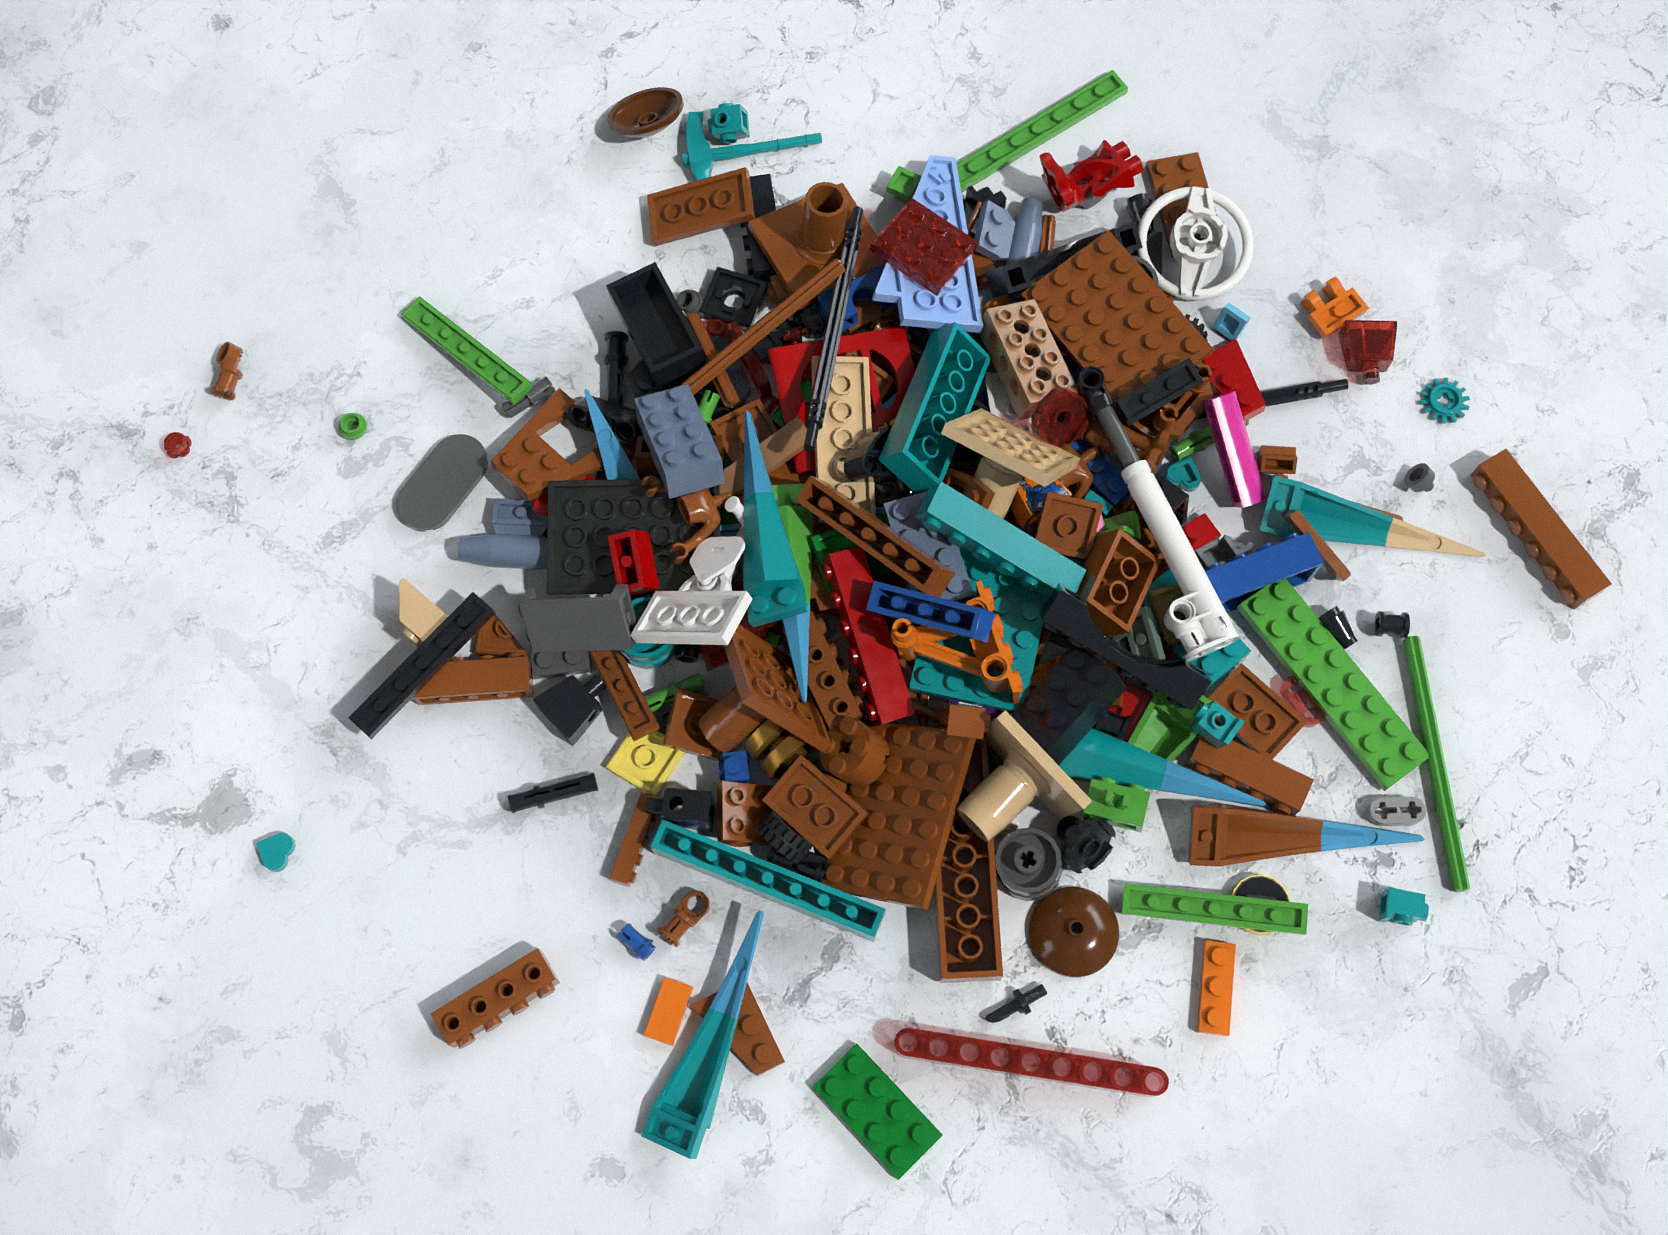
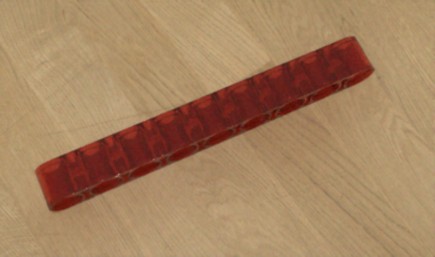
(1045, 1059)

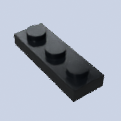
(1159, 391)

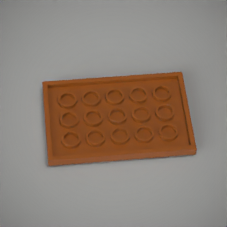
(1115, 317)
(909, 820)

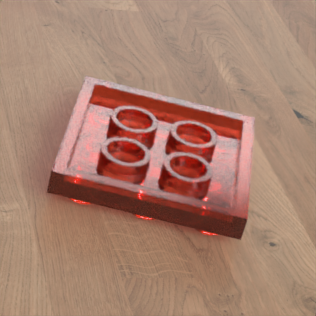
(924, 246)

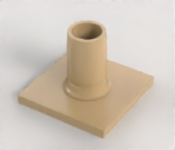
(1008, 455)
(1012, 786)

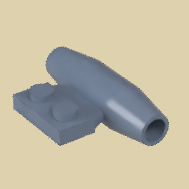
(1008, 238)
(516, 541)

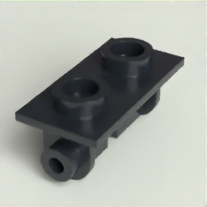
(810, 865)

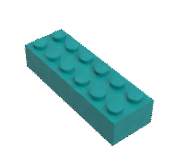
(938, 393)

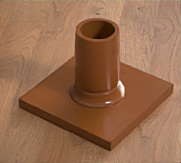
(810, 235)
(762, 691)

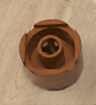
(855, 752)

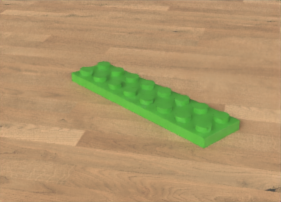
(1334, 683)

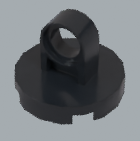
(1087, 842)

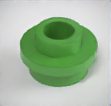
(352, 419)

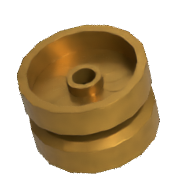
(776, 748)

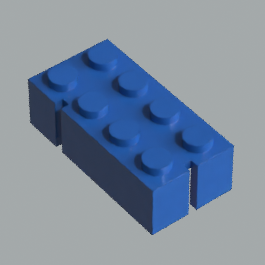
(1245, 575)

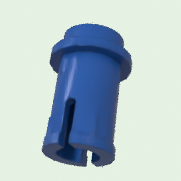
(636, 942)

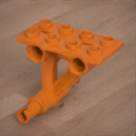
(988, 657)

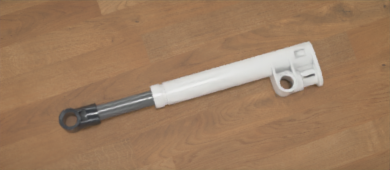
(1206, 622)

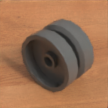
(1028, 846)

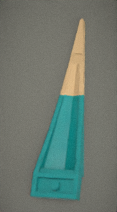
(1347, 521)

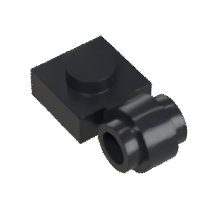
(773, 340)

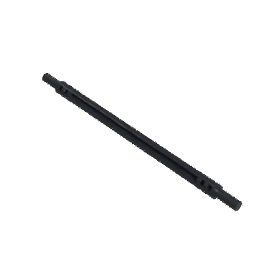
(833, 331)

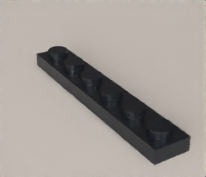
(422, 665)

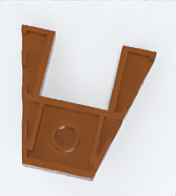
(531, 462)

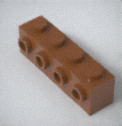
(826, 678)
(495, 998)

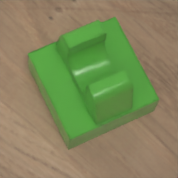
(903, 184)

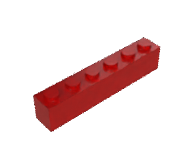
(868, 637)

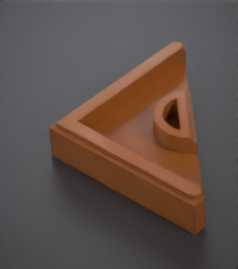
(496, 640)

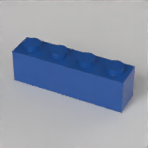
(931, 611)

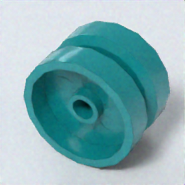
(648, 654)

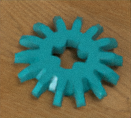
(1452, 393)

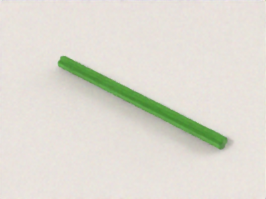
(1436, 765)

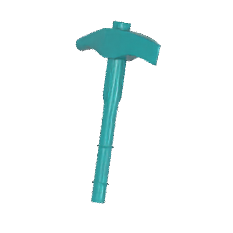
(701, 157)

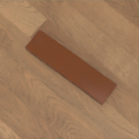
(625, 692)

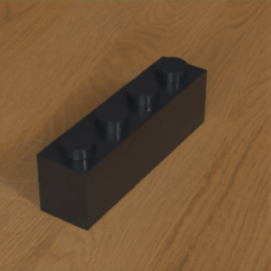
(763, 204)

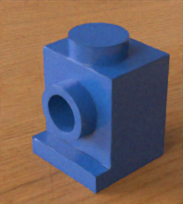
(734, 767)

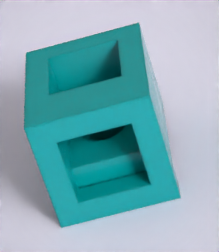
(1206, 727)
(1402, 906)

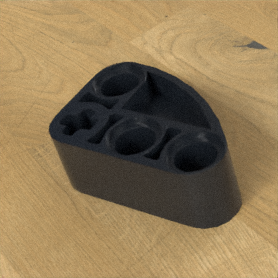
(863, 461)

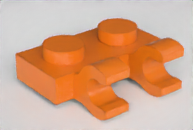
(1330, 316)

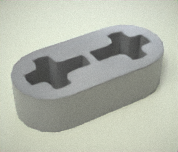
(1396, 818)

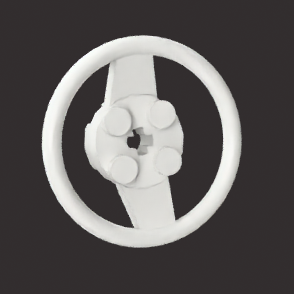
(1194, 254)

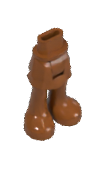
(1149, 448)

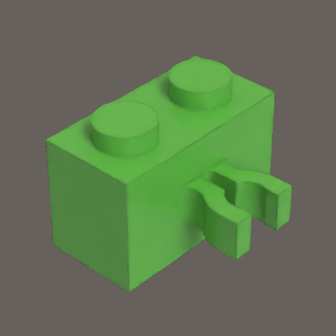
(1117, 804)

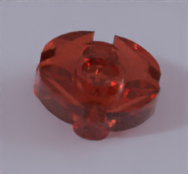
(1048, 410)

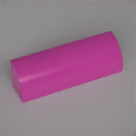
(1234, 449)

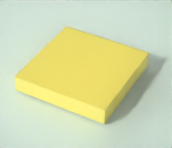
(645, 762)

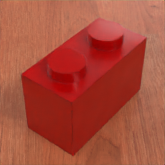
(634, 561)

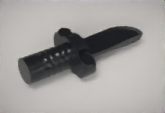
(1020, 1002)

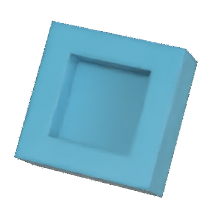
(1231, 322)

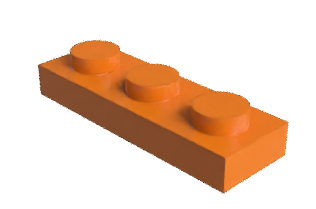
(1216, 988)

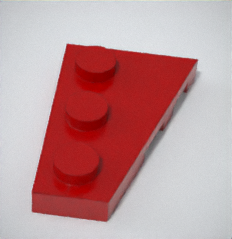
(1232, 373)

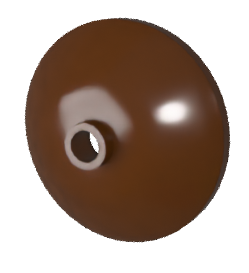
(646, 112)
(1069, 952)

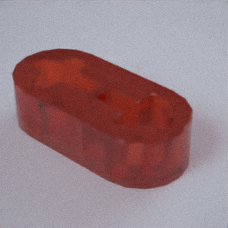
(1297, 702)

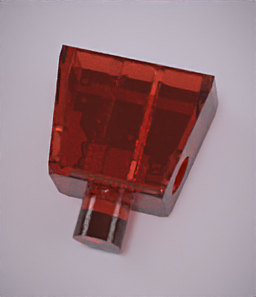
(1368, 347)

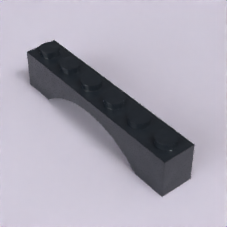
(1028, 271)
(1174, 677)

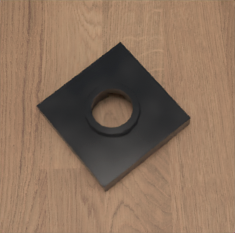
(733, 283)

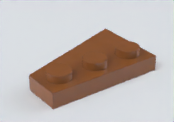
(752, 1036)

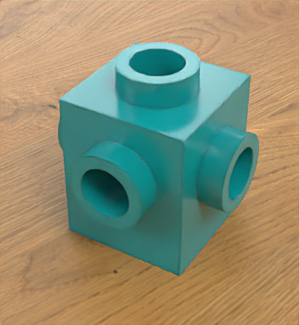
(729, 123)

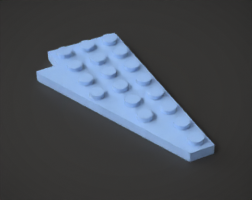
(959, 300)

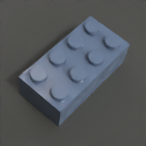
(679, 441)
(901, 517)

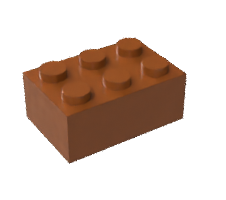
(1116, 581)

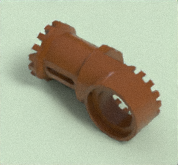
(228, 360)
(683, 918)

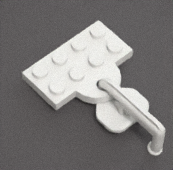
(704, 606)

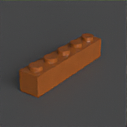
(633, 844)

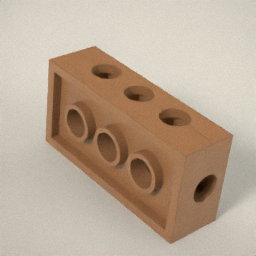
(1024, 355)

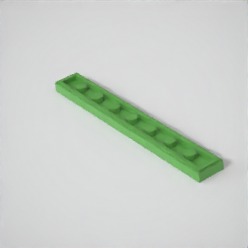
(1040, 129)

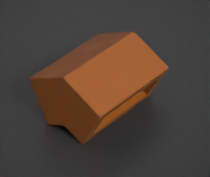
(1277, 459)

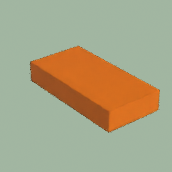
(668, 1011)

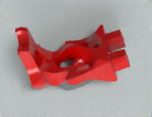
(1102, 170)

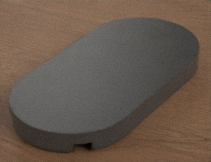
(442, 483)

